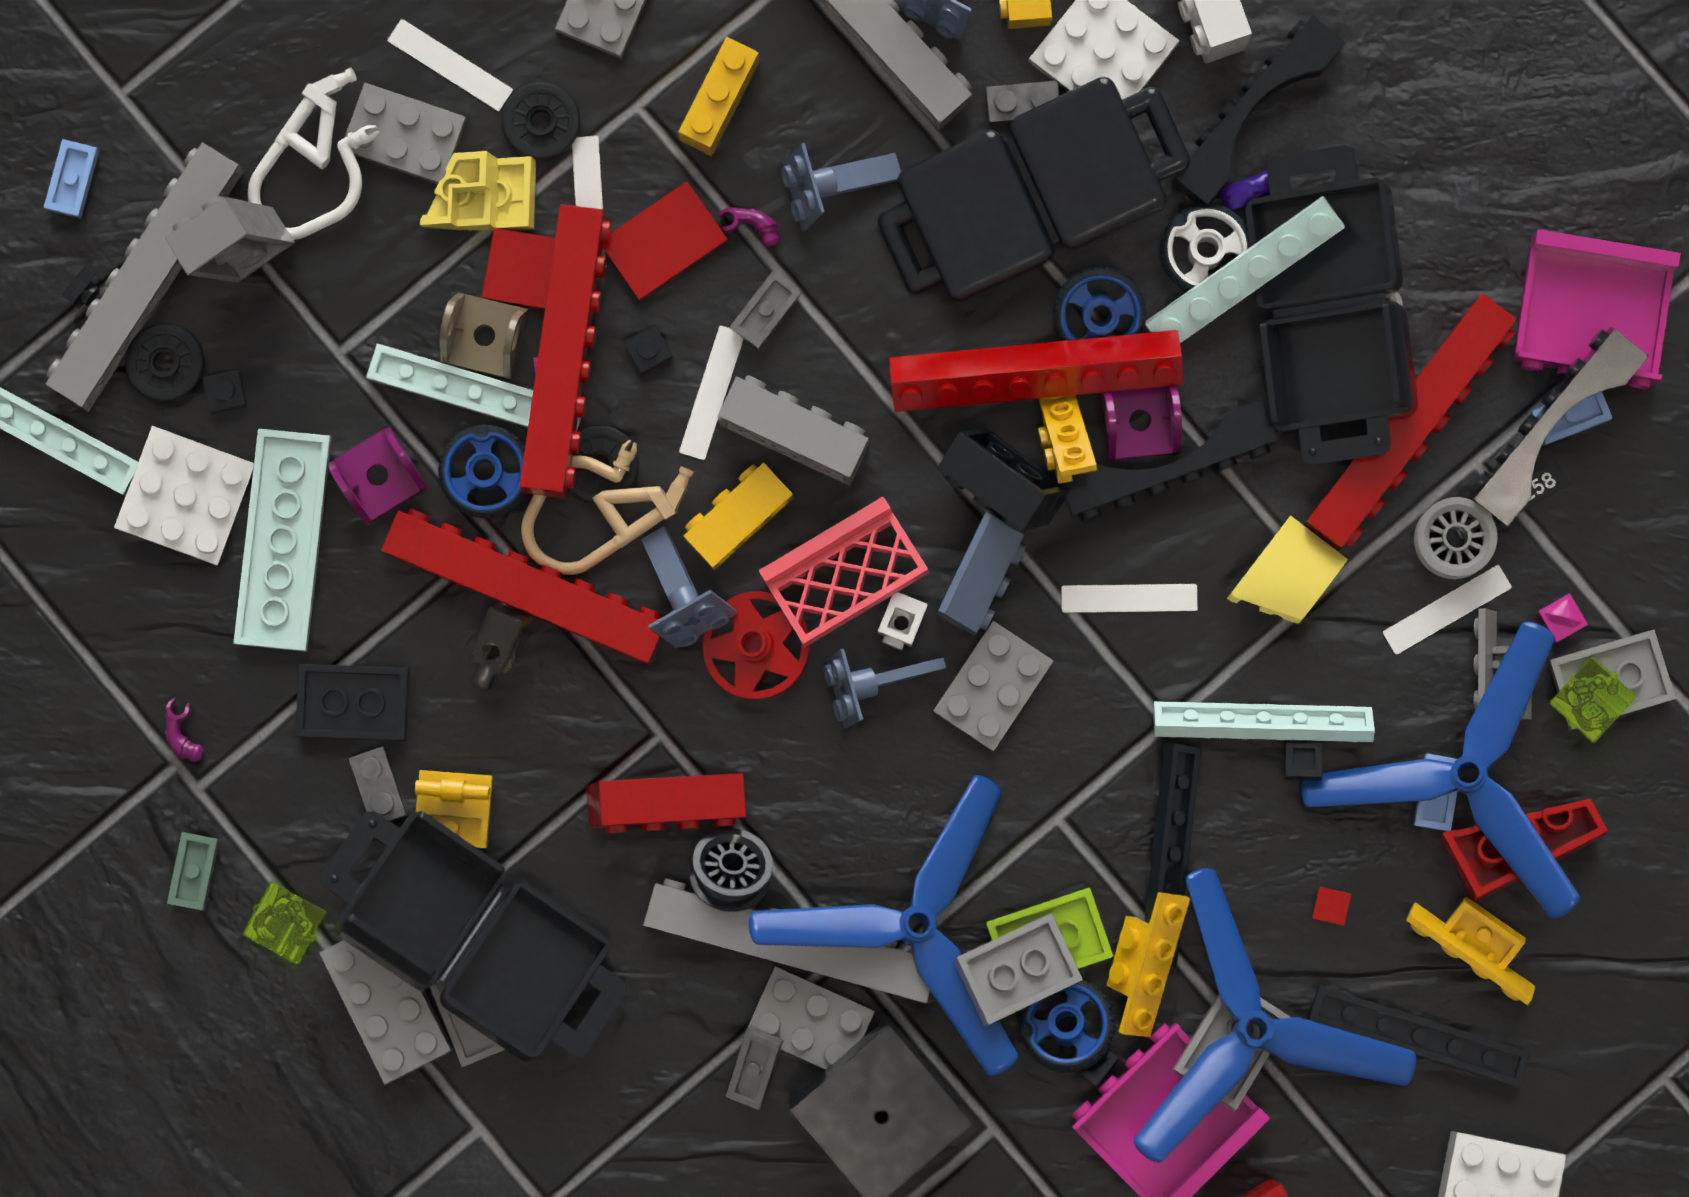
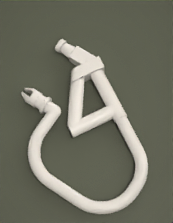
(317, 94)

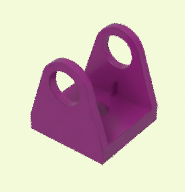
(1161, 436)
(353, 469)

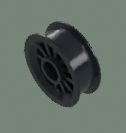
(725, 888)

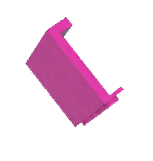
(1588, 286)
(1130, 1102)

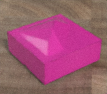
(1562, 617)

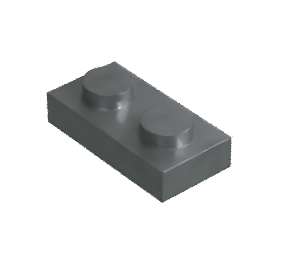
(1009, 101)
(766, 310)
(378, 784)
(754, 1068)

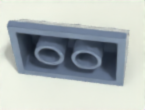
(982, 575)

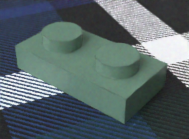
(193, 871)

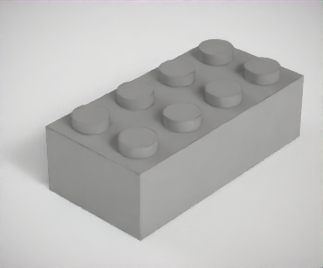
(228, 239)
(793, 430)
(388, 1013)

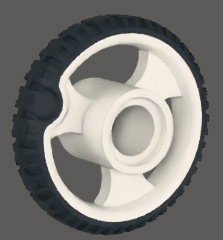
(1185, 226)

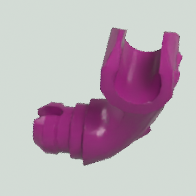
(762, 223)
(180, 745)

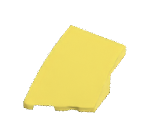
(484, 194)
(1290, 573)

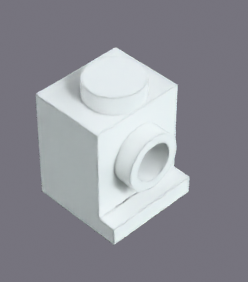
(906, 607)

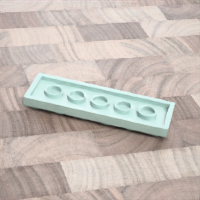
(282, 540)

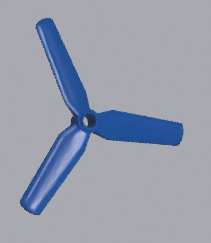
(1485, 742)
(932, 952)
(1228, 1059)

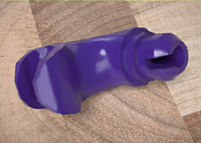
(1240, 193)

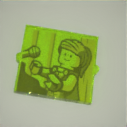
(1592, 699)
(284, 922)

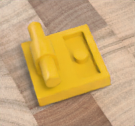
(457, 802)

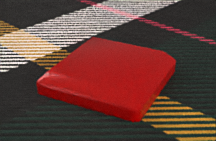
(1331, 906)

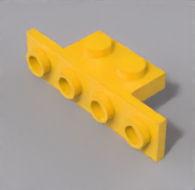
(1065, 438)
(1479, 941)
(1145, 961)

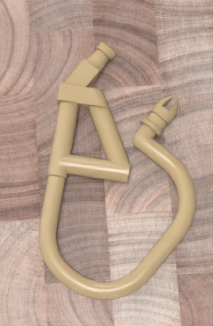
(665, 508)

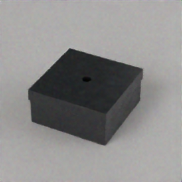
(879, 1113)

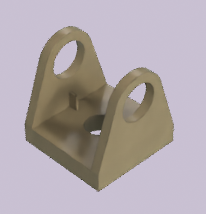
(462, 320)

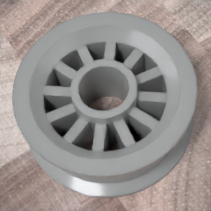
(1487, 533)

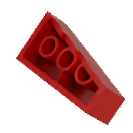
(666, 801)
(1485, 870)

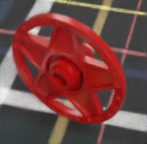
(755, 648)

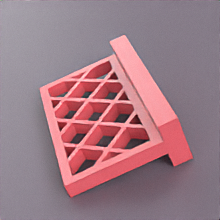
(823, 550)

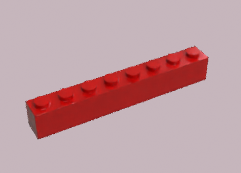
(564, 350)
(1036, 371)
(1437, 387)
(523, 586)

